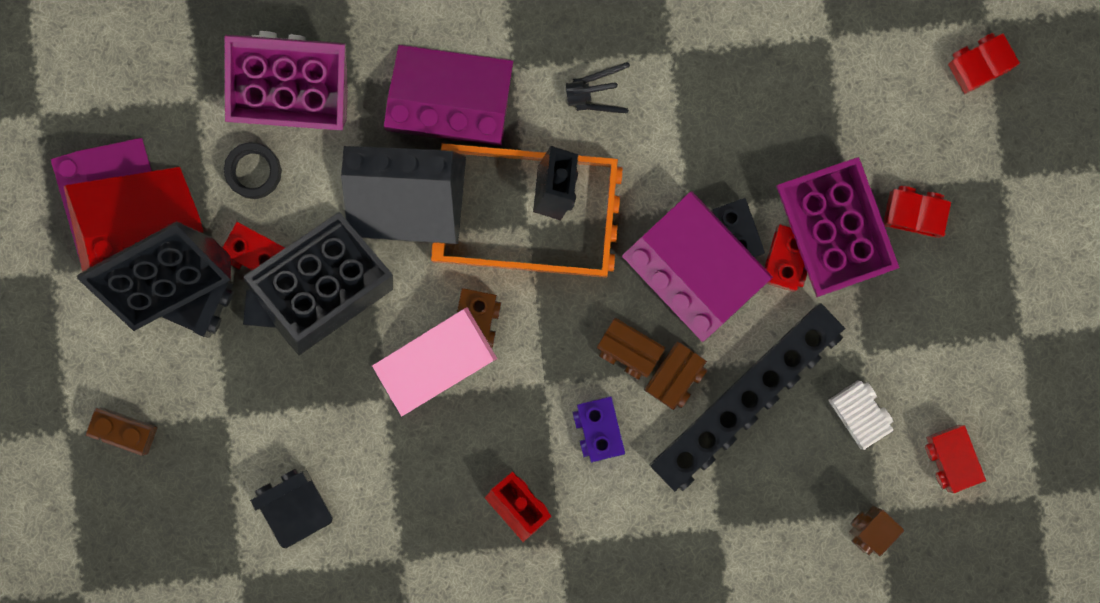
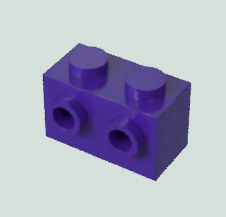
(599, 429)

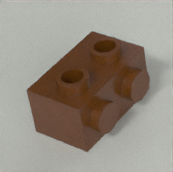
(483, 309)
(874, 531)

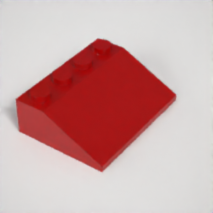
(127, 209)

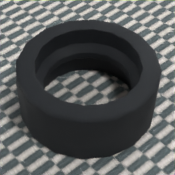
(246, 149)

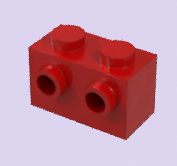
(249, 247)
(785, 261)
(955, 459)
(518, 506)

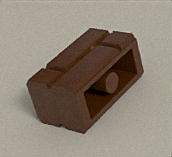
(629, 348)
(675, 376)
(121, 431)

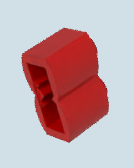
(983, 63)
(917, 212)

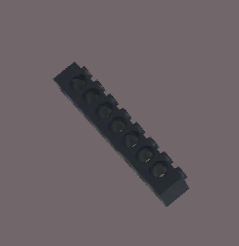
(817, 319)

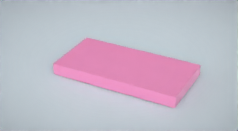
(434, 362)

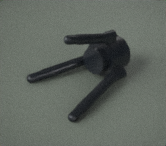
(580, 92)

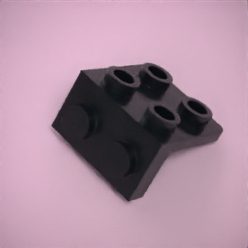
(204, 312)
(292, 508)

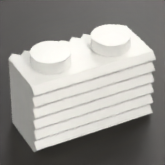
(861, 414)

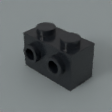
(556, 183)
(739, 221)

